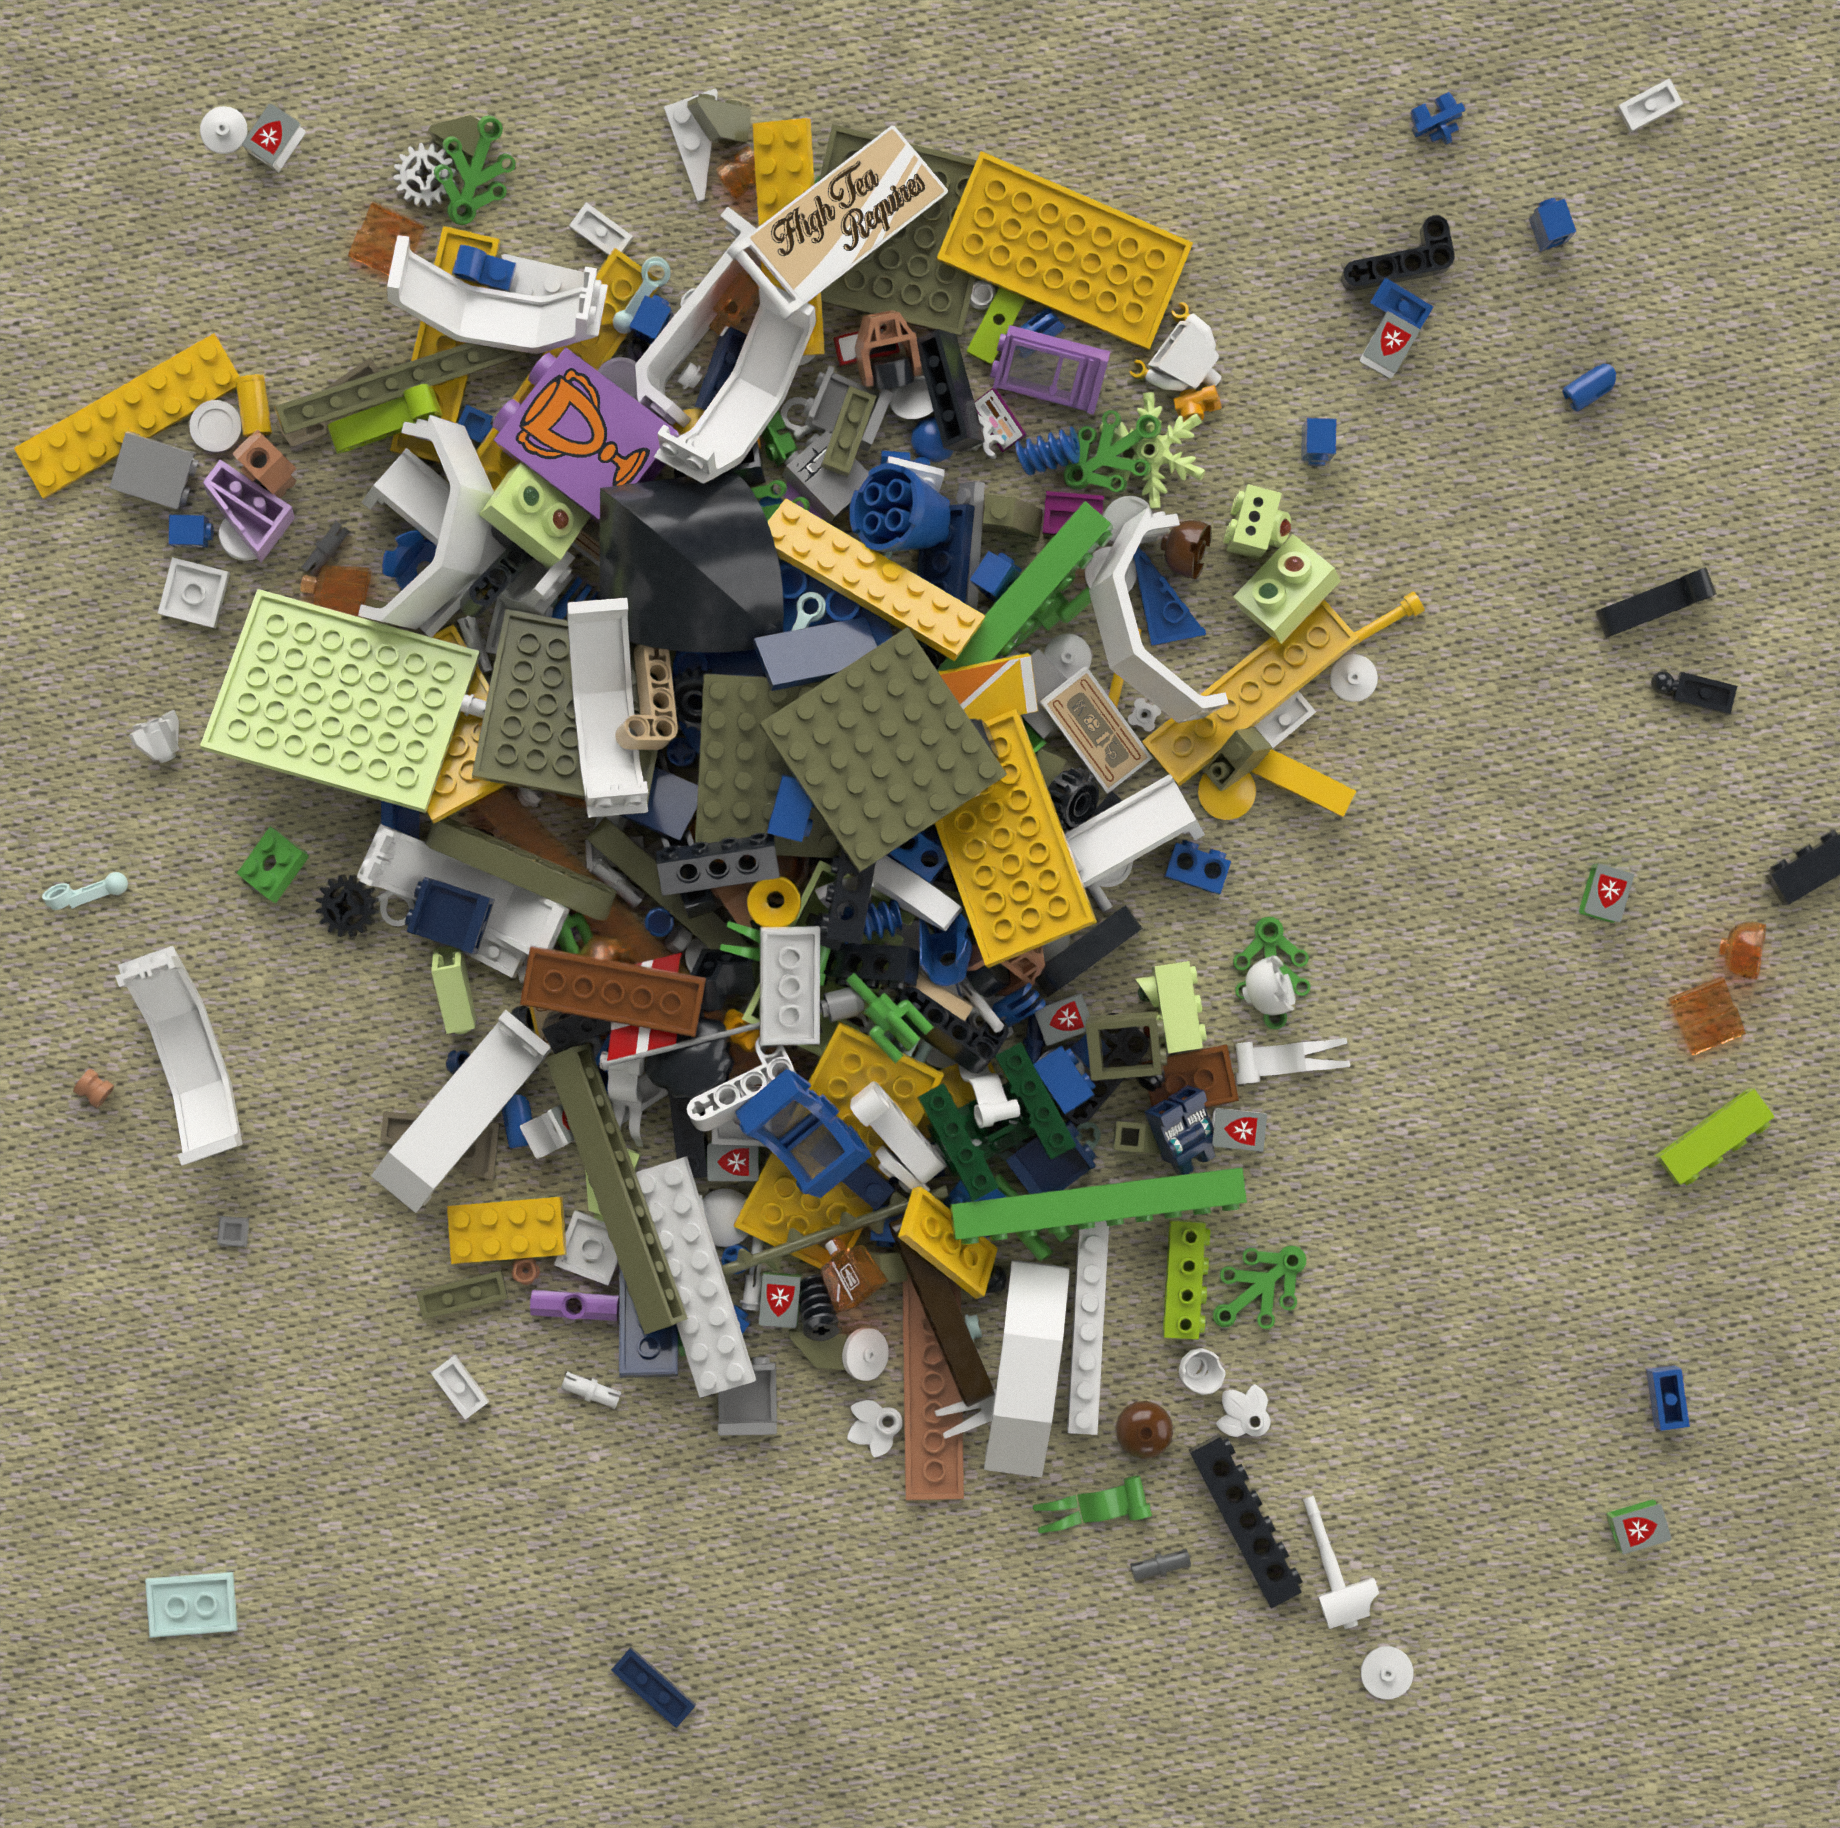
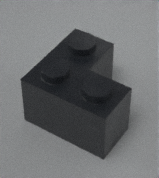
(725, 976)

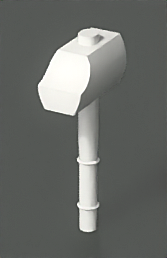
(1344, 1603)

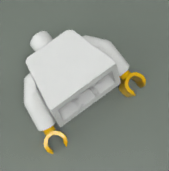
(1184, 357)

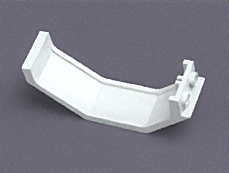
(493, 315)
(746, 398)
(461, 532)
(1120, 631)
(601, 704)
(517, 915)
(187, 1053)
(1028, 1368)

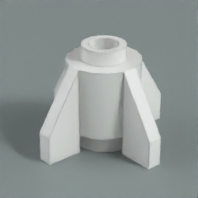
(158, 737)

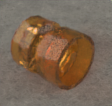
(738, 174)

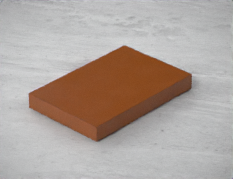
(1203, 1069)

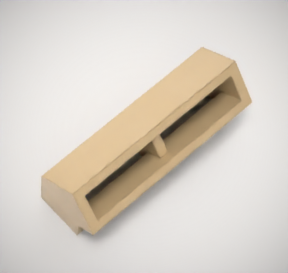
(944, 996)

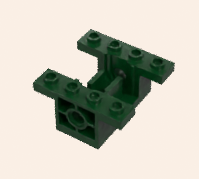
(968, 1146)

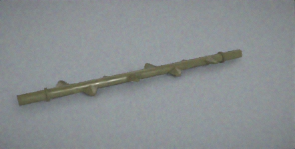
(797, 1241)

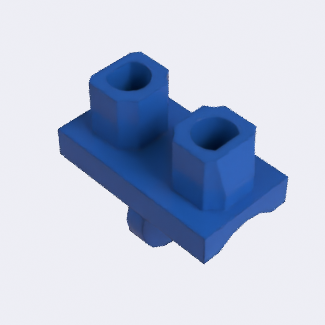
(1448, 110)

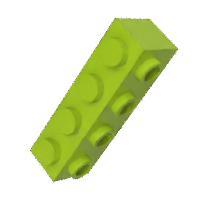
(1715, 1136)
(1184, 1279)

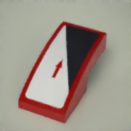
(846, 353)

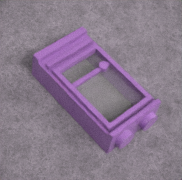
(1050, 368)

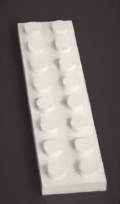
(712, 1328)

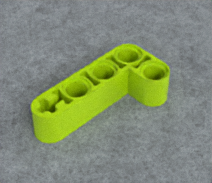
(384, 419)

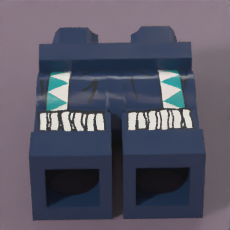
(1183, 1129)

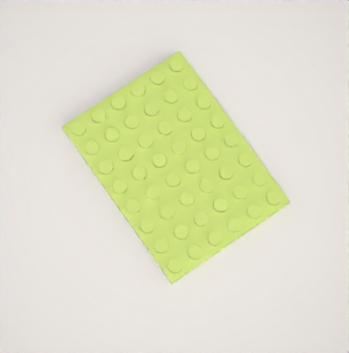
(340, 700)

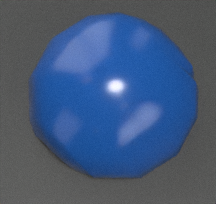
(927, 441)

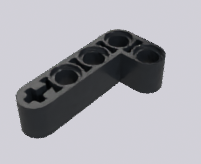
(1396, 260)
(501, 571)
(1656, 602)
(1087, 950)
(953, 1036)
(1120, 1051)

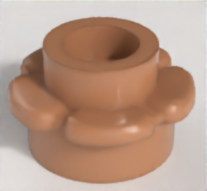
(525, 1278)

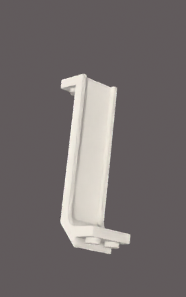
(688, 328)
(421, 500)
(1131, 829)
(461, 1111)

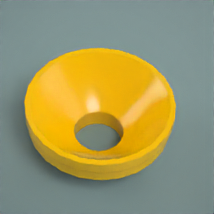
(771, 916)

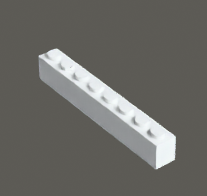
(1088, 1329)

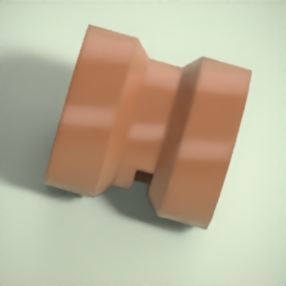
(93, 1088)

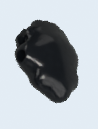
(693, 1068)

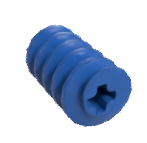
(1049, 453)
(878, 919)

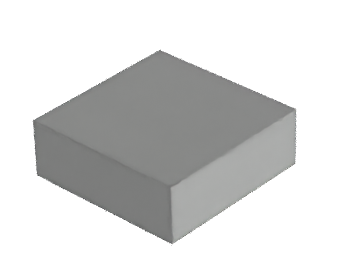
(233, 1231)

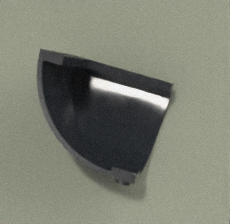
(691, 563)

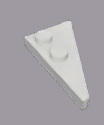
(692, 143)
(541, 278)

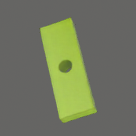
(988, 334)

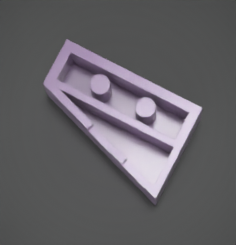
(249, 508)

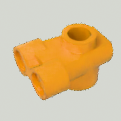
(1197, 402)
(745, 1040)

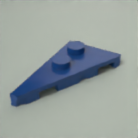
(1164, 612)

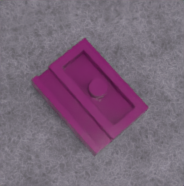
(1062, 505)

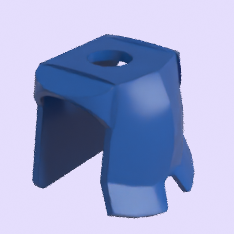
(404, 560)
(936, 945)

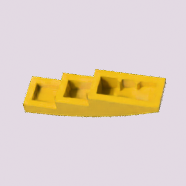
(1305, 782)

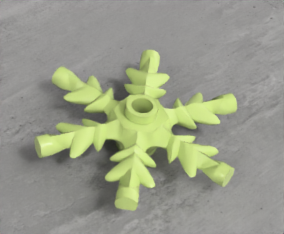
(1161, 454)

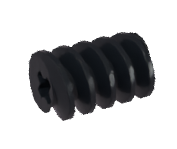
(817, 1309)

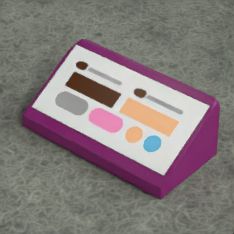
(997, 413)

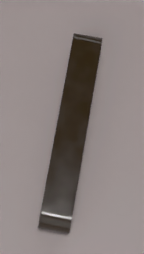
(946, 1323)

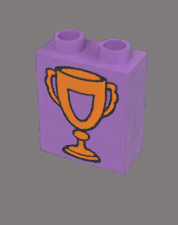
(580, 431)

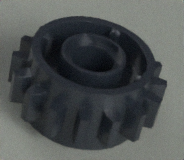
(685, 686)
(1074, 797)

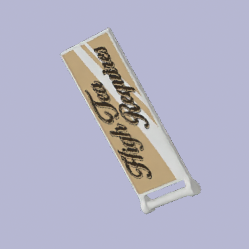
(840, 220)

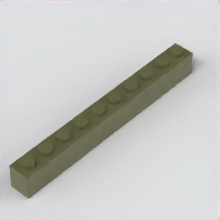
(616, 1188)

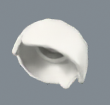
(1200, 1382)

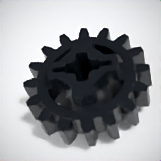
(343, 915)

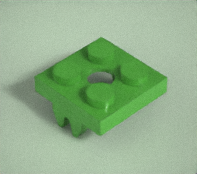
(288, 863)

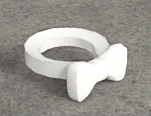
(799, 432)
(383, 899)

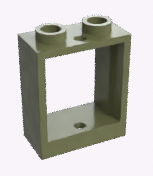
(1097, 1023)

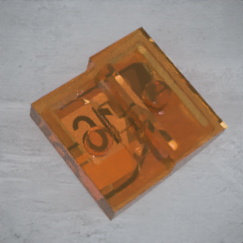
(378, 236)
(1707, 1016)

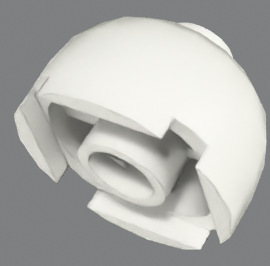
(1269, 988)

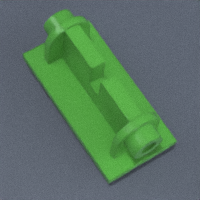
(778, 446)

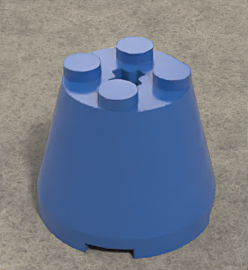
(898, 511)

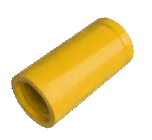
(253, 404)

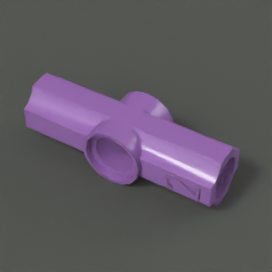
(556, 1305)

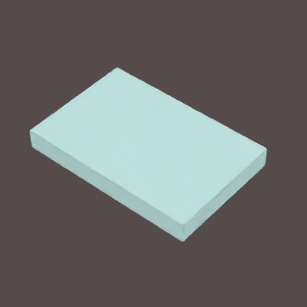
(191, 1604)

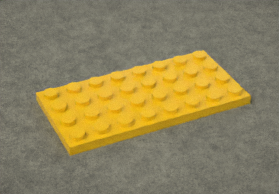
(1064, 250)
(1014, 856)
(843, 1070)

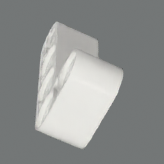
(738, 1088)
(879, 1111)

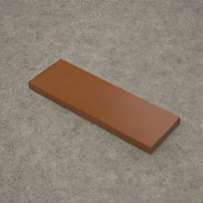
(612, 991)

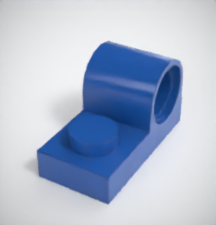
(483, 269)

